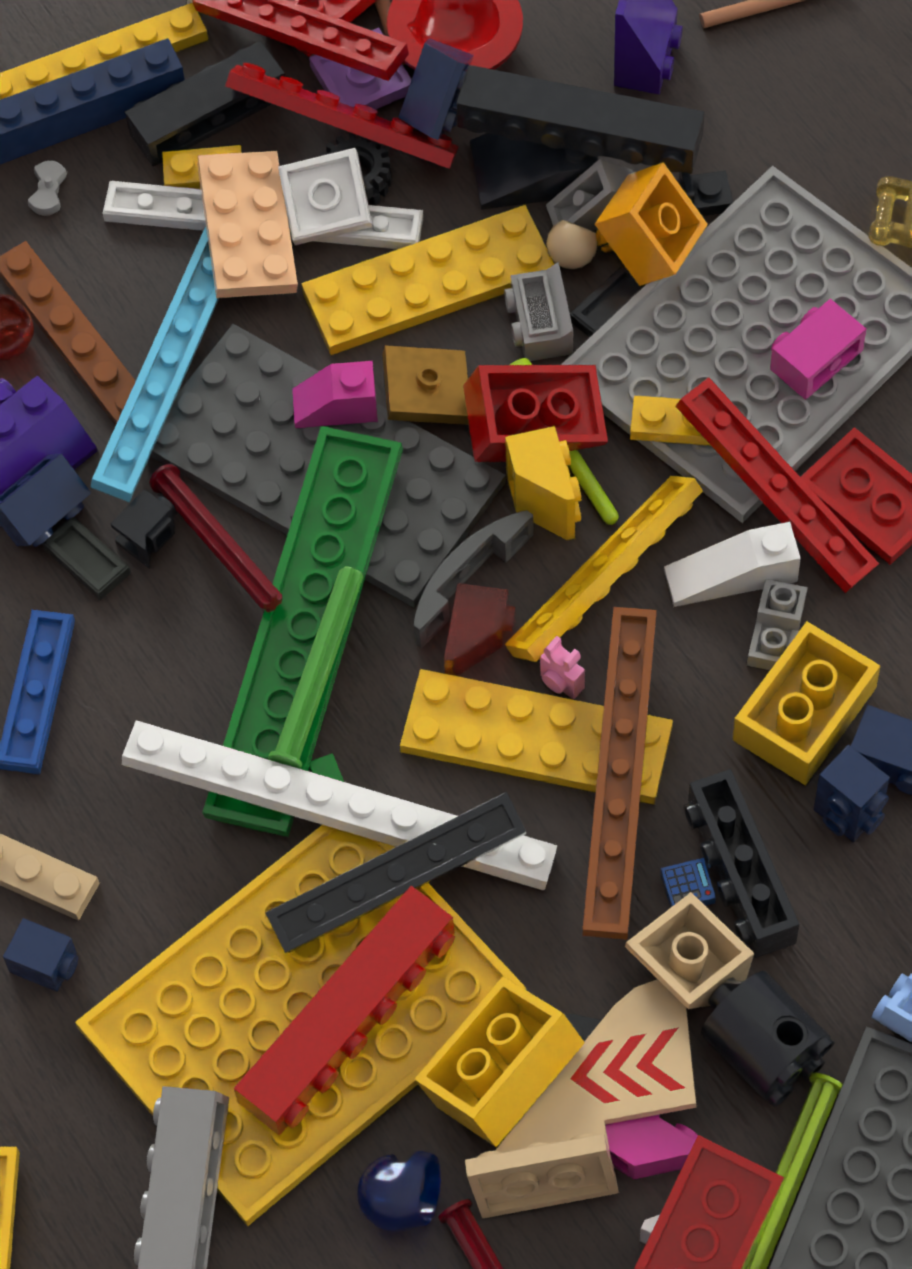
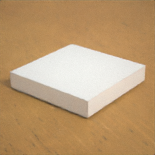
(325, 196)

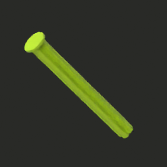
(795, 1164)

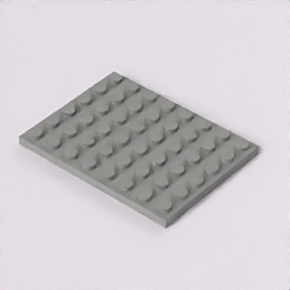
(726, 306)

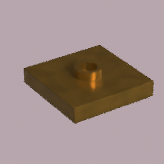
(425, 384)

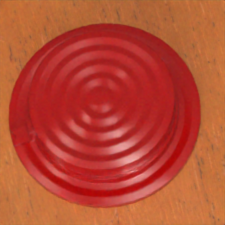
(477, 27)

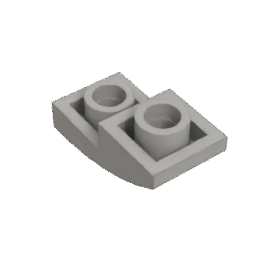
(776, 622)

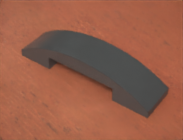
(500, 537)

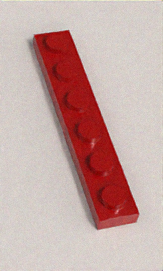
(313, 33)
(326, 108)
(777, 484)

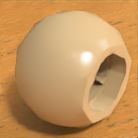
(571, 245)

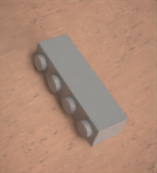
(182, 1179)

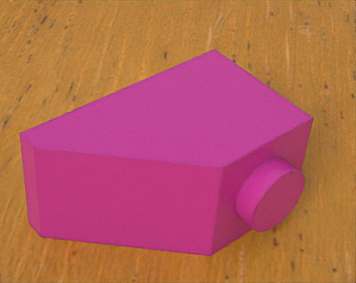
(336, 396)

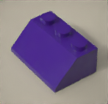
(35, 425)

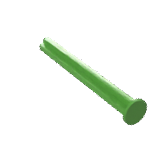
(317, 668)

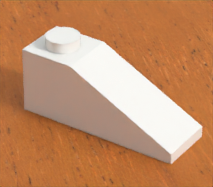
(735, 565)

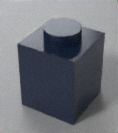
(41, 955)

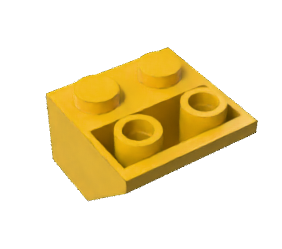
(542, 481)

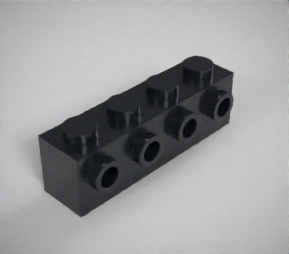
(742, 863)

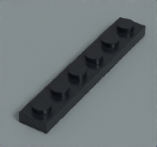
(394, 871)

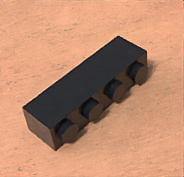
(197, 106)

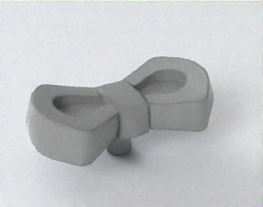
(45, 199)

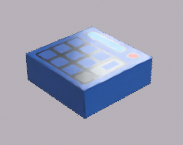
(687, 878)

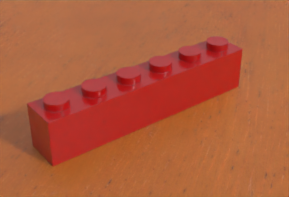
(345, 1011)

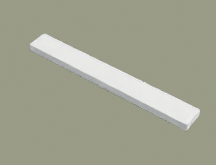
(184, 210)

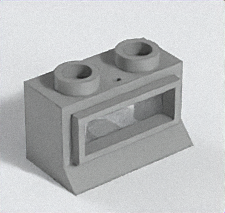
(541, 314)

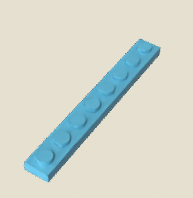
(159, 379)

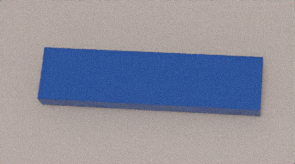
(35, 691)

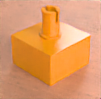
(650, 224)

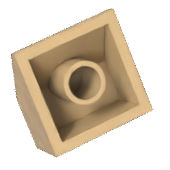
(691, 952)

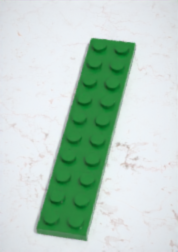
(329, 530)

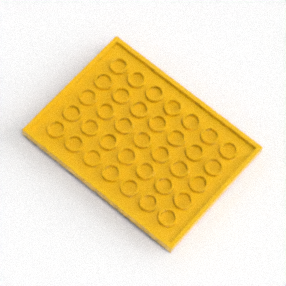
(230, 991)

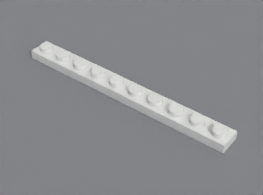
(317, 798)

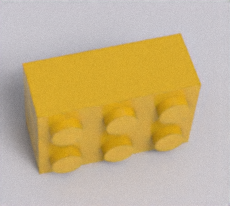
(806, 703)
(499, 1061)

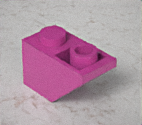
(648, 1146)

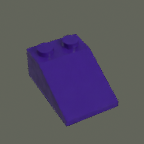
(644, 43)

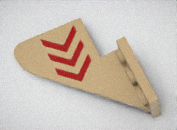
(626, 1070)

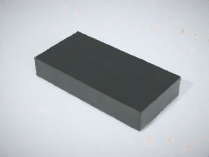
(86, 558)

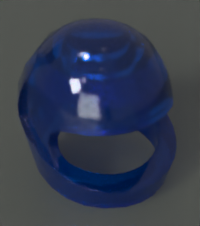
(391, 1191)

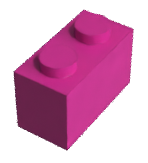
(817, 348)

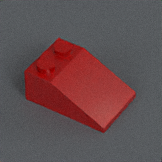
(531, 398)

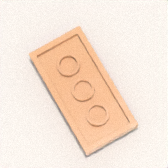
(247, 224)

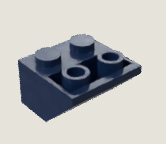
(435, 89)

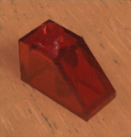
(477, 626)

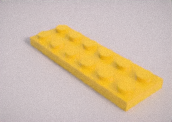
(425, 279)
(519, 732)

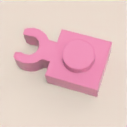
(561, 670)

